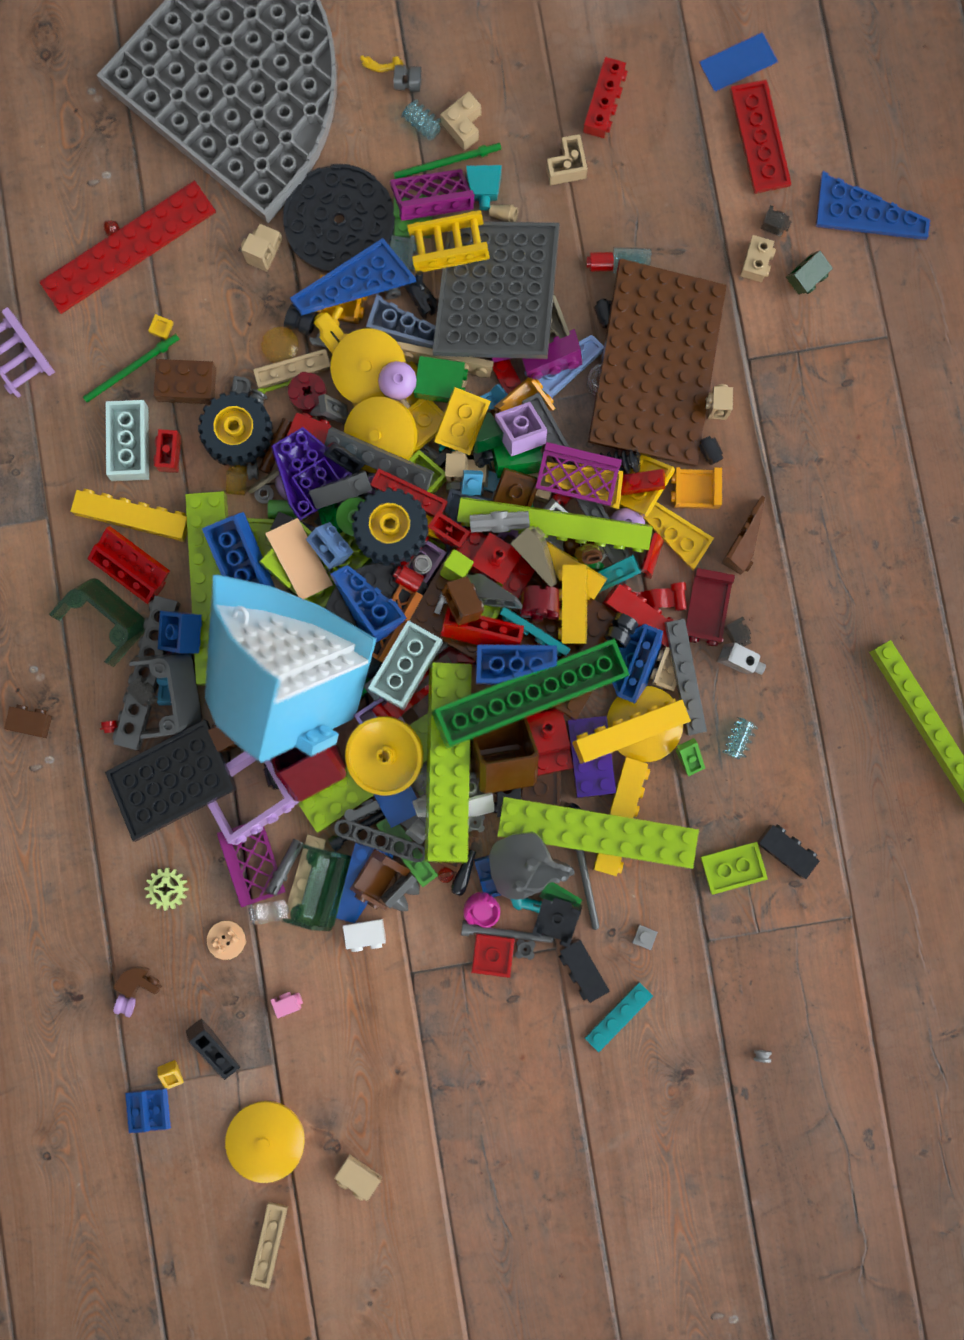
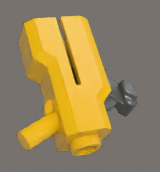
(329, 329)

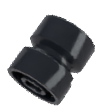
(295, 320)
(621, 630)

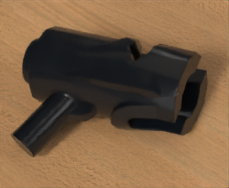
(421, 295)

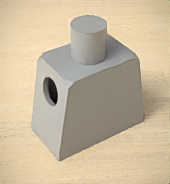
(741, 659)

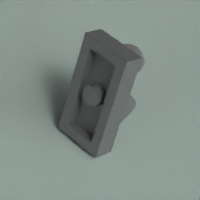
(331, 409)
(395, 897)

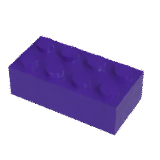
(596, 775)

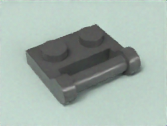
(368, 808)

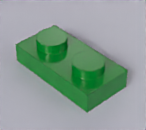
(328, 514)

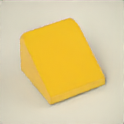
(170, 1075)

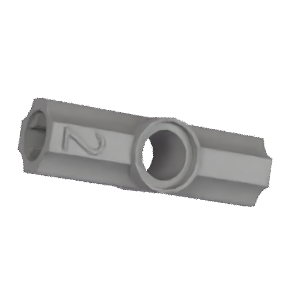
(499, 521)

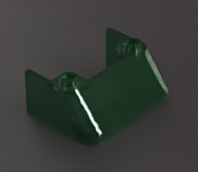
(127, 621)
(322, 890)

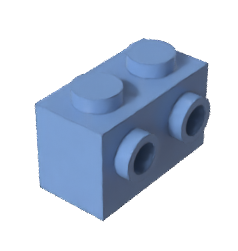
(329, 545)

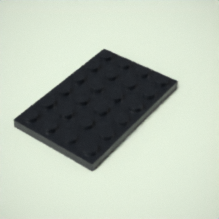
(170, 781)

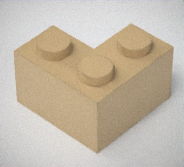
(459, 120)
(570, 165)
(261, 247)
(457, 463)

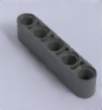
(373, 833)

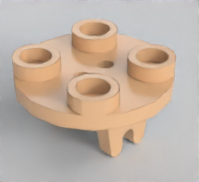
(233, 934)

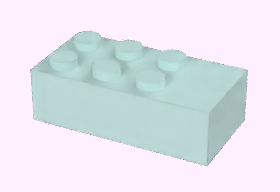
(127, 440)
(405, 665)

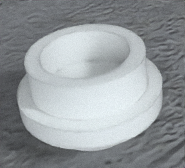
(422, 564)

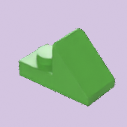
(690, 757)

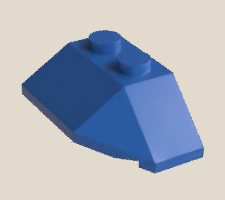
(640, 660)

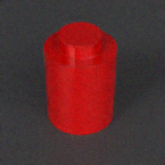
(600, 261)
(408, 578)

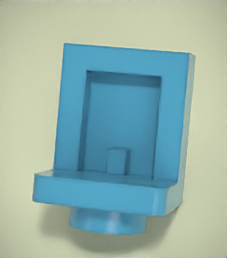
(495, 396)
(471, 482)
(163, 692)

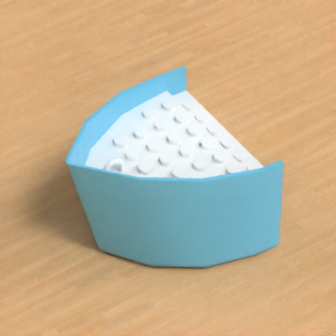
(281, 669)

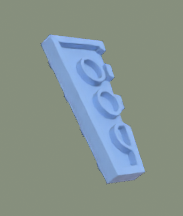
(590, 350)

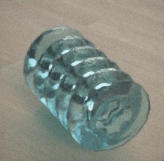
(421, 120)
(740, 739)

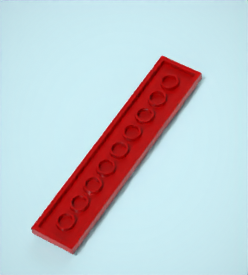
(127, 247)

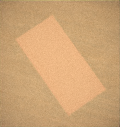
(299, 559)

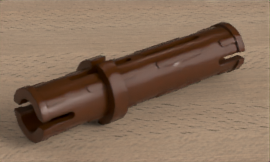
(281, 433)

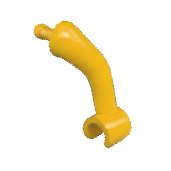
(373, 65)

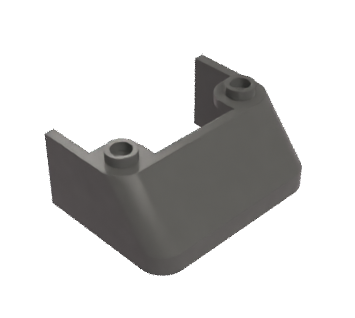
(183, 691)

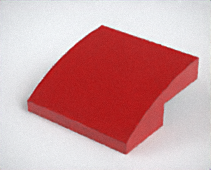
(651, 556)

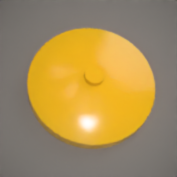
(360, 360)
(385, 425)
(652, 747)
(384, 755)
(265, 1141)

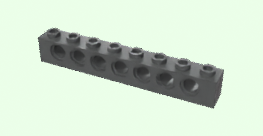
(145, 644)

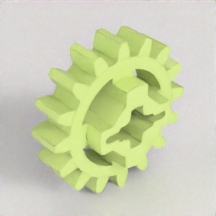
(166, 881)

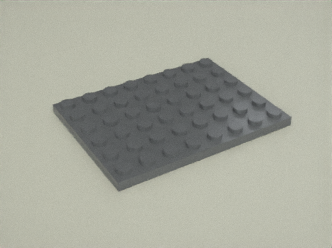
(501, 302)

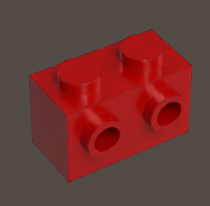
(167, 451)

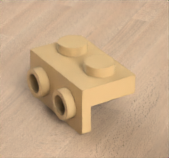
(664, 675)

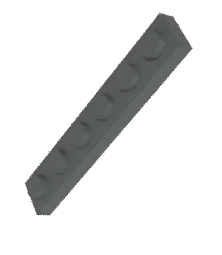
(382, 459)
(685, 675)

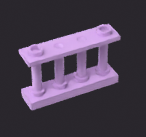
(30, 351)

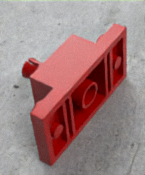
(497, 561)
(551, 741)

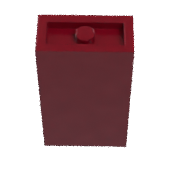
(708, 606)

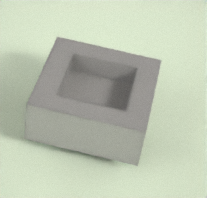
(644, 937)

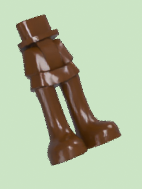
(585, 553)

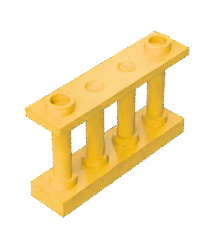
(449, 257)

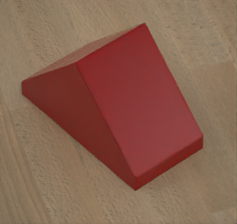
(448, 530)

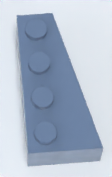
(400, 324)

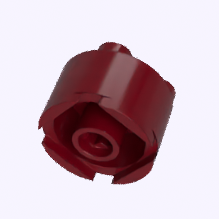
(305, 383)
(539, 603)

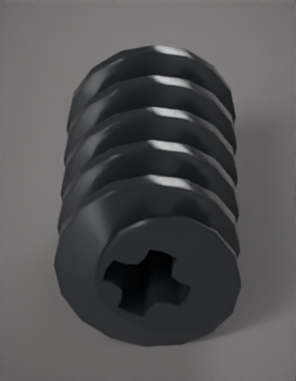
(629, 462)

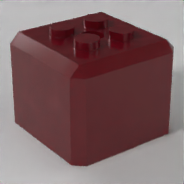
(308, 774)

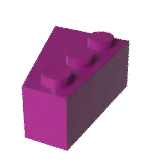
(562, 355)

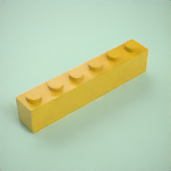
(130, 515)
(630, 731)
(624, 804)

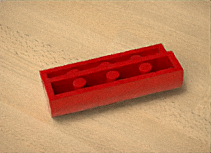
(129, 565)

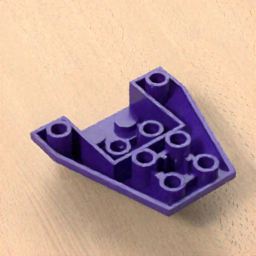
(304, 469)

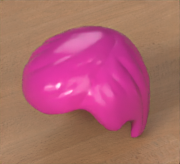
(481, 910)

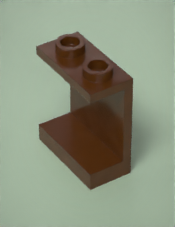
(376, 877)

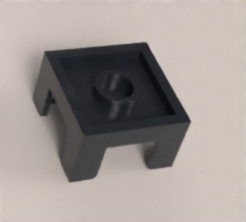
(557, 918)

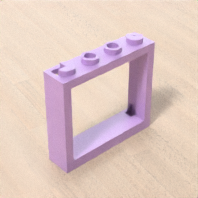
(267, 817)

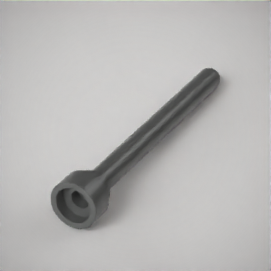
(587, 889)
(468, 929)

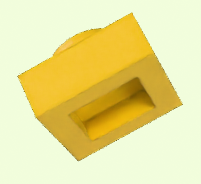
(160, 327)

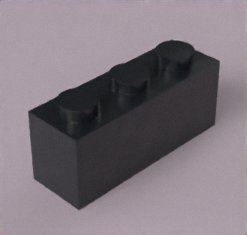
(788, 851)
(583, 971)

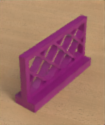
(434, 203)
(581, 457)
(235, 870)

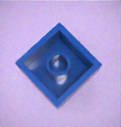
(179, 632)

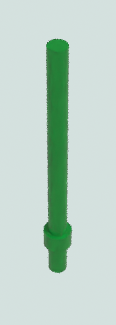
(482, 151)
(162, 347)

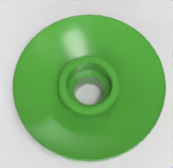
(345, 513)

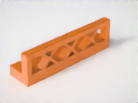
(408, 611)

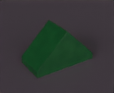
(489, 435)

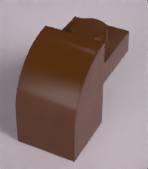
(134, 978)

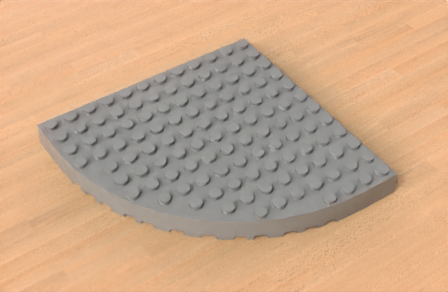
(235, 89)

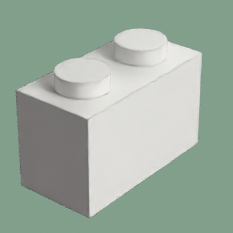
(364, 934)

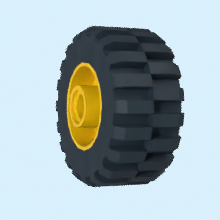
(235, 429)
(390, 526)

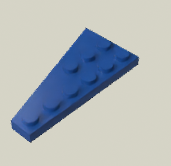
(862, 211)
(363, 275)

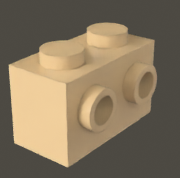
(757, 259)
(720, 402)
(358, 1178)

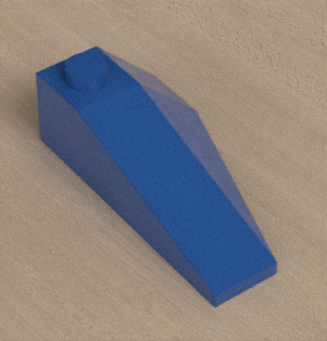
(367, 604)
(508, 662)
(350, 907)

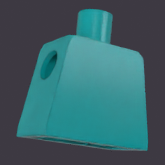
(485, 183)

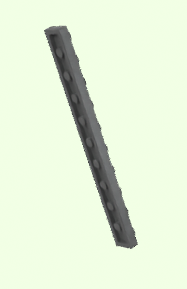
(555, 436)

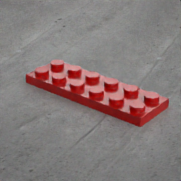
(760, 136)

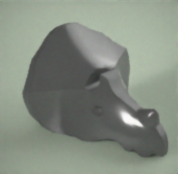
(524, 866)

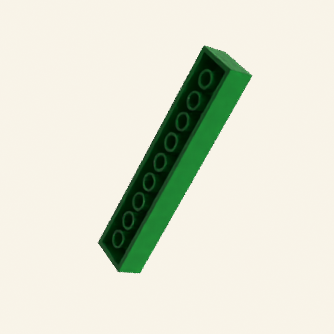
(529, 694)

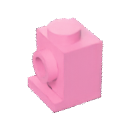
(287, 1004)

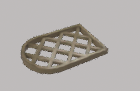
(263, 481)

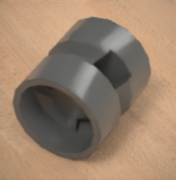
(414, 78)

